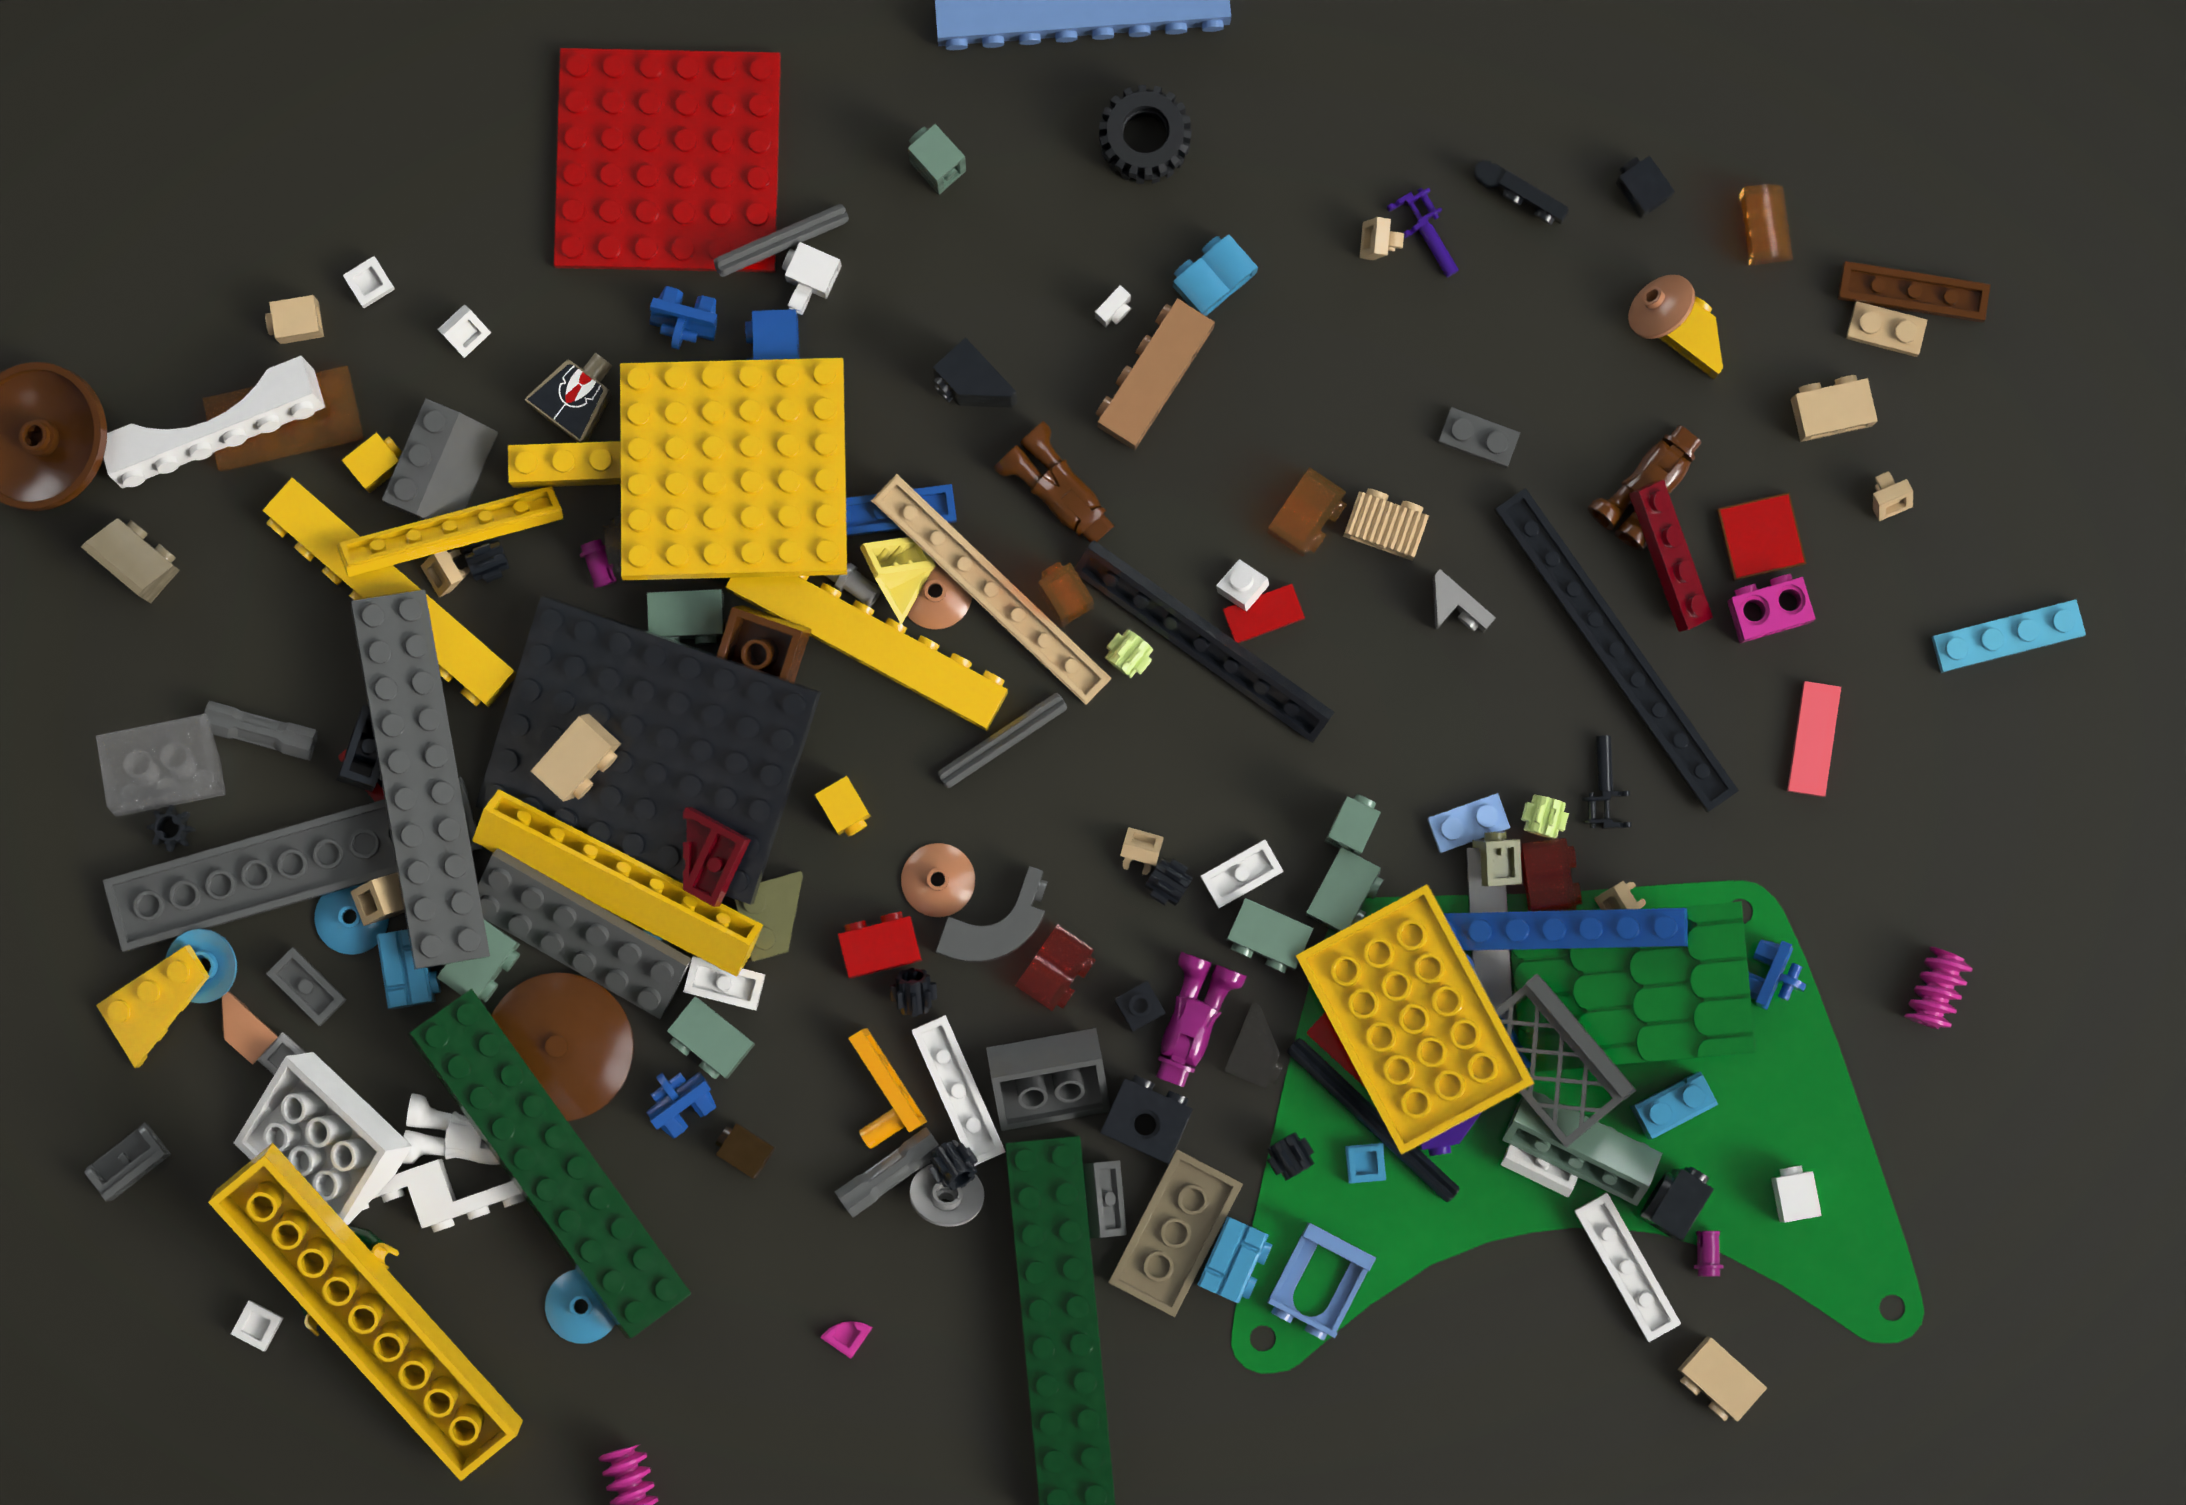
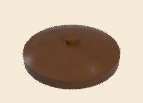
(48, 436)
(570, 1039)

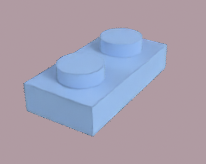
(1468, 823)

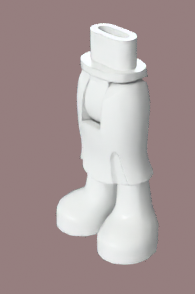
(460, 1137)

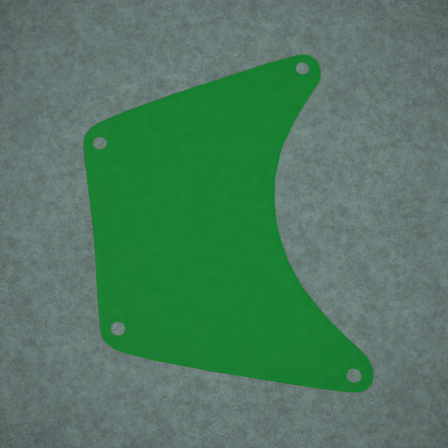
(1772, 1113)

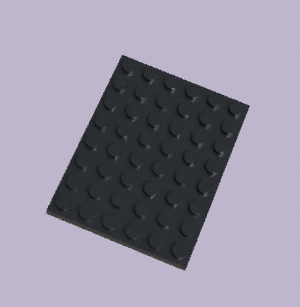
(688, 733)

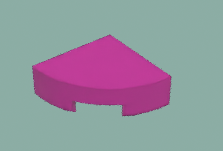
(847, 1336)

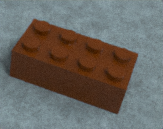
(764, 642)

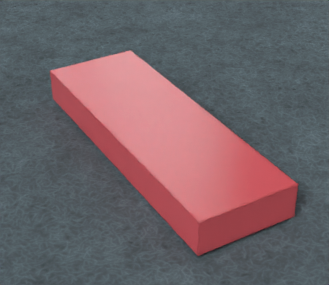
(1814, 739)

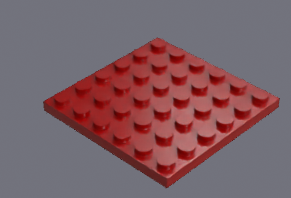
(665, 157)

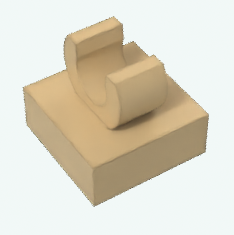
(1378, 238)
(1891, 497)
(443, 572)
(1142, 848)
(1619, 898)

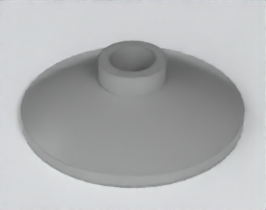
(927, 1197)

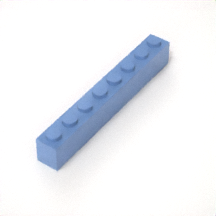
(1032, 20)

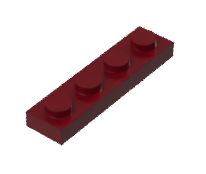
(1671, 555)

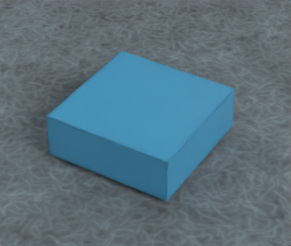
(1365, 1163)

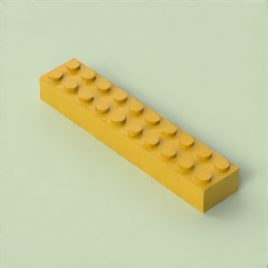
(366, 1311)

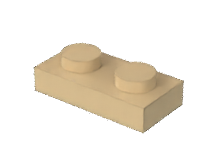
(1886, 329)

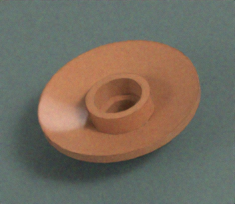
(1661, 306)
(943, 610)
(944, 899)

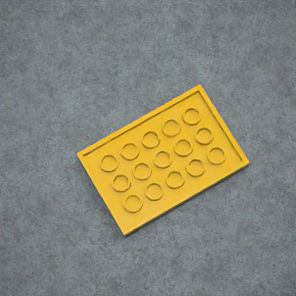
(1414, 1019)

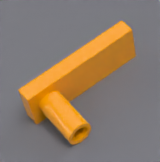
(904, 1111)

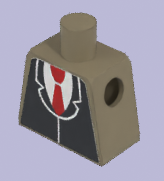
(573, 397)

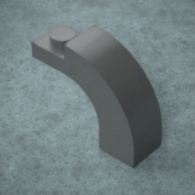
(991, 942)

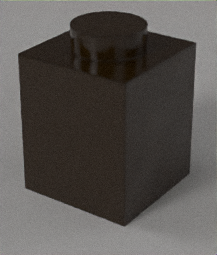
(744, 1150)

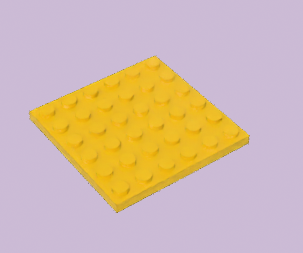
(733, 469)

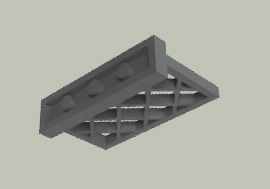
(1583, 1046)

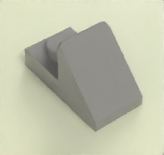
(1451, 596)

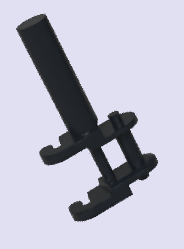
(1605, 786)

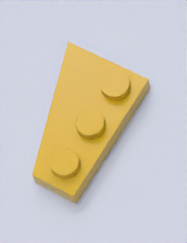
(152, 1001)

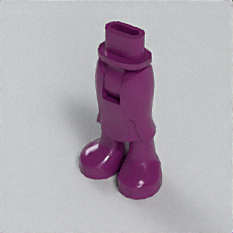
(1193, 1019)

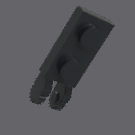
(1519, 191)

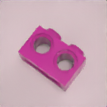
(1773, 617)

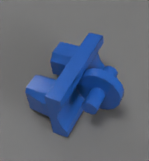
(683, 321)
(1777, 957)
(675, 1097)

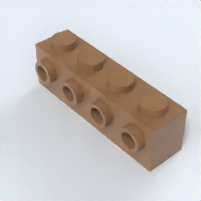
(1155, 373)

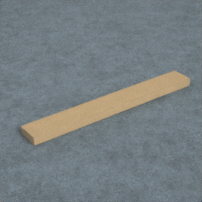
(991, 589)

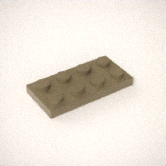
(1175, 1233)

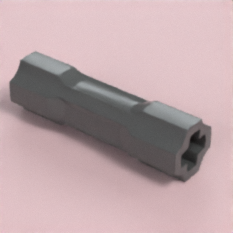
(261, 731)
(887, 1173)

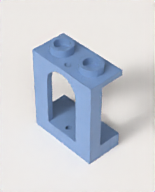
(1331, 1318)

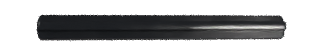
(1370, 1118)

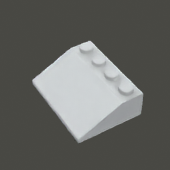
(325, 1134)

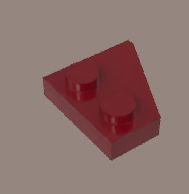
(710, 856)

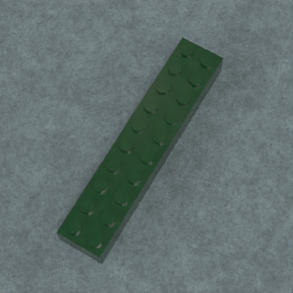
(549, 1164)
(1060, 1322)

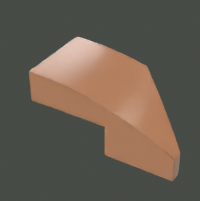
(243, 1029)

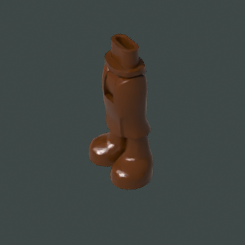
(1666, 461)
(1058, 487)

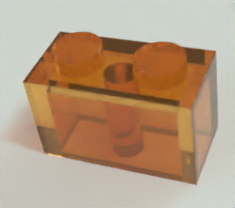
(1307, 512)
(1065, 593)

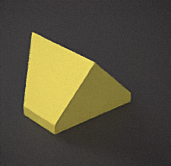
(899, 570)

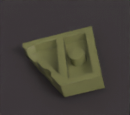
(776, 910)

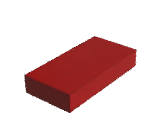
(1265, 615)

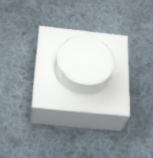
(368, 282)
(1114, 307)
(464, 331)
(1242, 585)
(257, 1325)

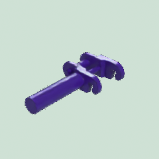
(1426, 229)

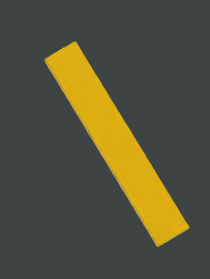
(449, 531)

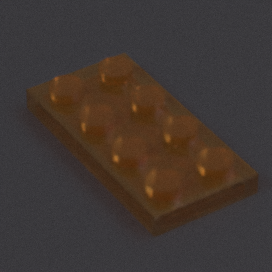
(327, 427)

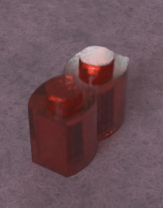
(1548, 875)
(1055, 969)

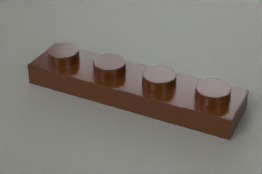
(1914, 291)

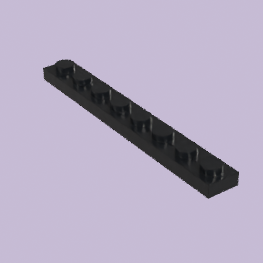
(1203, 641)

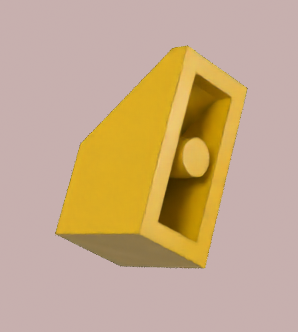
(1698, 339)

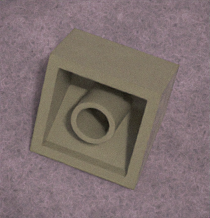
(132, 559)

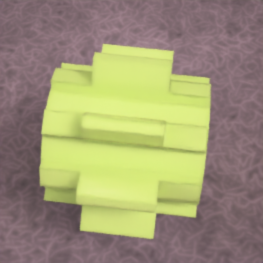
(1129, 653)
(1545, 816)

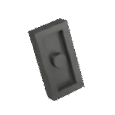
(1479, 437)
(306, 986)
(1105, 1199)

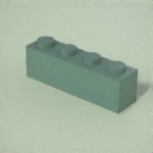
(1597, 1156)

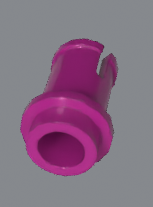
(597, 563)
(1708, 1254)

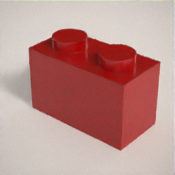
(879, 945)

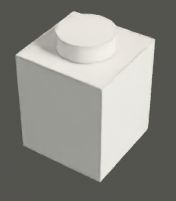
(1796, 1194)

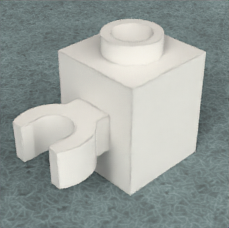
(811, 273)

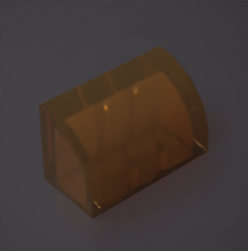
(1766, 224)

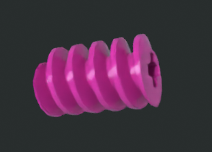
(1938, 989)
(628, 1477)

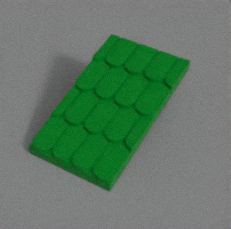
(1648, 999)

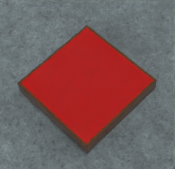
(1761, 536)

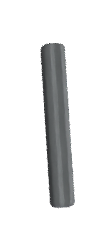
(781, 240)
(1002, 740)

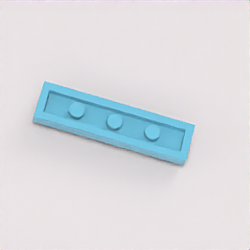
(2008, 636)

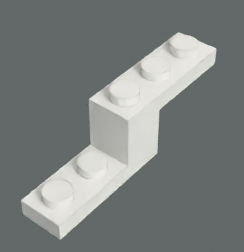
(435, 1197)

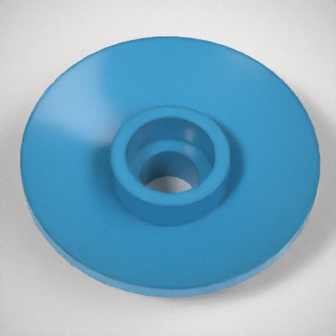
(339, 935)
(221, 956)
(563, 1317)

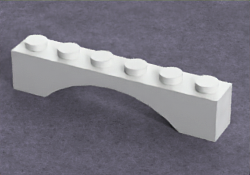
(280, 396)

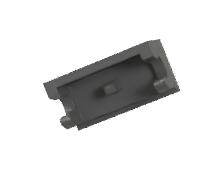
(127, 1162)

